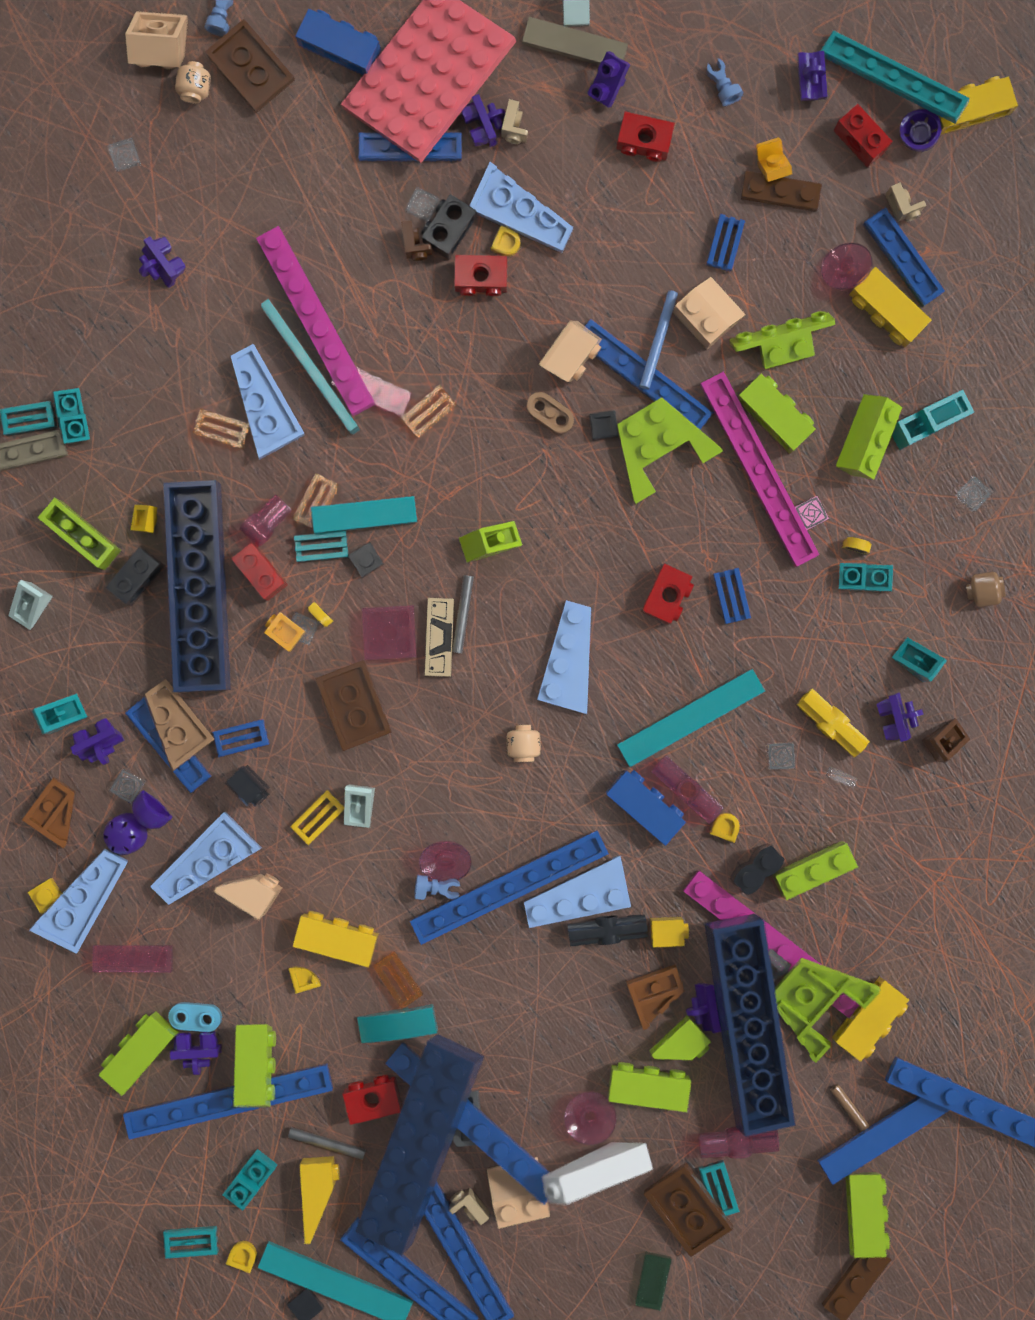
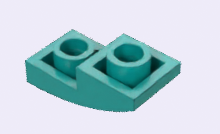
(71, 415)
(866, 577)
(250, 1179)

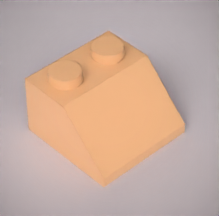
(156, 39)
(708, 312)
(571, 352)
(252, 893)
(512, 1201)

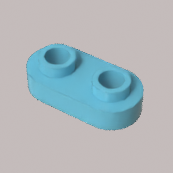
(194, 1017)

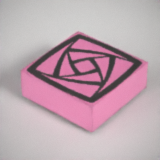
(811, 512)

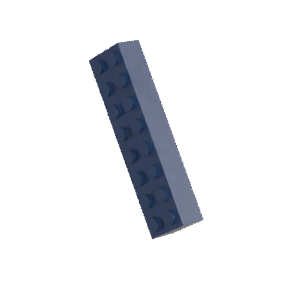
(197, 586)
(750, 1024)
(419, 1144)

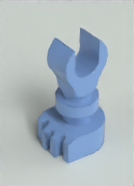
(216, 22)
(729, 93)
(423, 886)

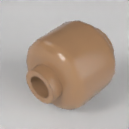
(986, 589)

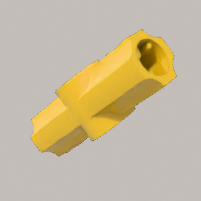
(833, 723)

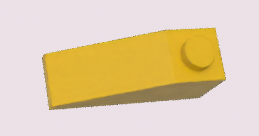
(317, 1183)

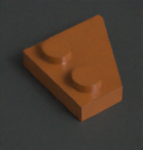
(53, 812)
(655, 992)

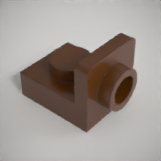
(411, 238)

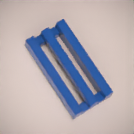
(731, 222)
(737, 617)
(263, 733)

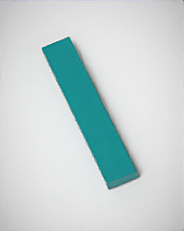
(895, 77)
(310, 367)
(691, 717)
(334, 1283)

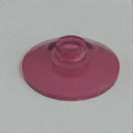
(845, 257)
(445, 861)
(590, 1131)

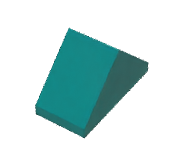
(919, 660)
(59, 714)

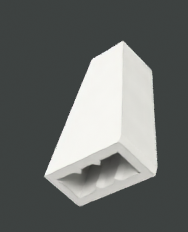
(597, 1171)

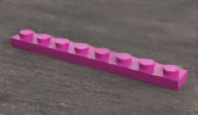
(316, 321)
(759, 469)
(726, 906)

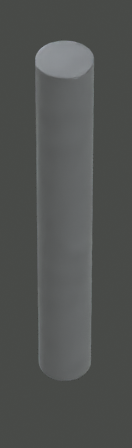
(463, 614)
(326, 1143)

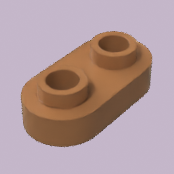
(550, 413)

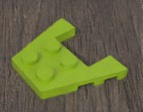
(654, 434)
(809, 992)

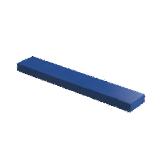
(631, 368)
(879, 1138)
(466, 1258)
(408, 1277)

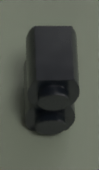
(248, 786)
(762, 863)

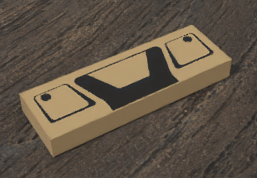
(439, 637)

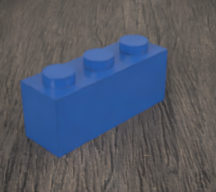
(338, 41)
(646, 806)

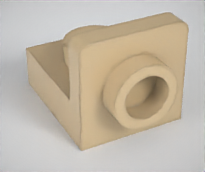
(513, 118)
(900, 203)
(474, 1207)

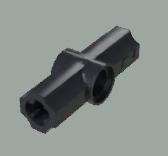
(607, 930)

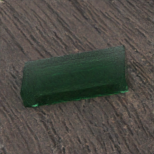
(653, 1281)

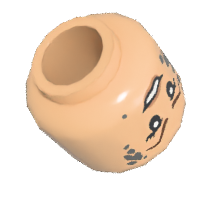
(192, 82)
(523, 743)

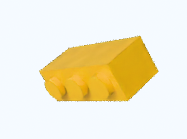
(986, 103)
(889, 307)
(336, 938)
(867, 1025)

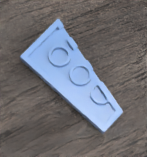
(511, 206)
(266, 408)
(568, 664)
(211, 854)
(588, 894)
(79, 905)

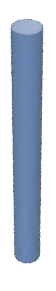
(658, 340)

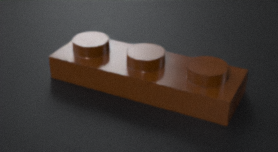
(781, 191)
(854, 1285)

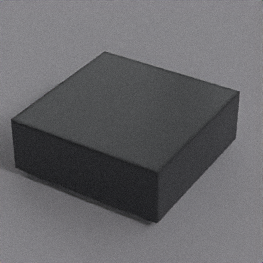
(603, 425)
(305, 1305)

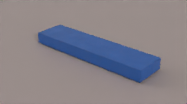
(377, 148)
(903, 257)
(192, 772)

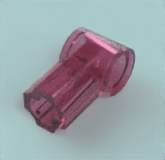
(261, 525)

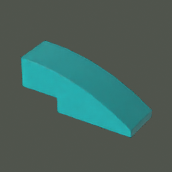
(931, 419)
(398, 1024)

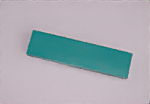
(364, 514)

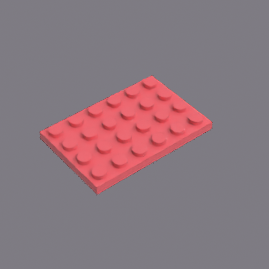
(428, 74)

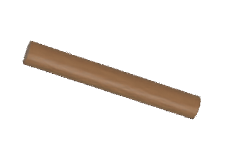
(849, 1107)

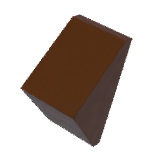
(946, 741)

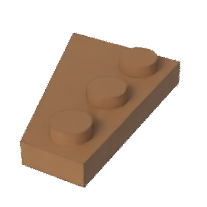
(176, 725)

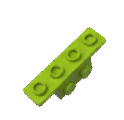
(786, 341)

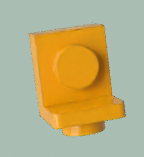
(772, 160)
(284, 631)

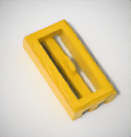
(333, 802)

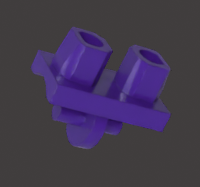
(812, 76)
(609, 79)
(476, 111)
(157, 265)
(900, 728)
(99, 745)
(705, 1008)
(207, 1048)

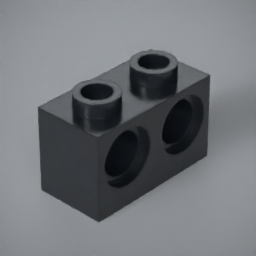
(454, 229)
(135, 576)

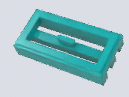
(50, 415)
(299, 548)
(712, 1168)
(213, 1239)

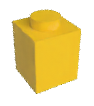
(668, 931)

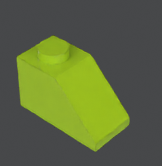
(490, 541)
(682, 1042)

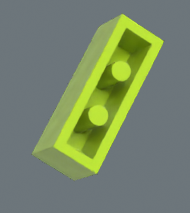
(776, 413)
(869, 436)
(79, 534)
(814, 870)
(137, 1052)
(254, 1066)
(649, 1087)
(866, 1215)

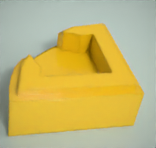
(303, 979)

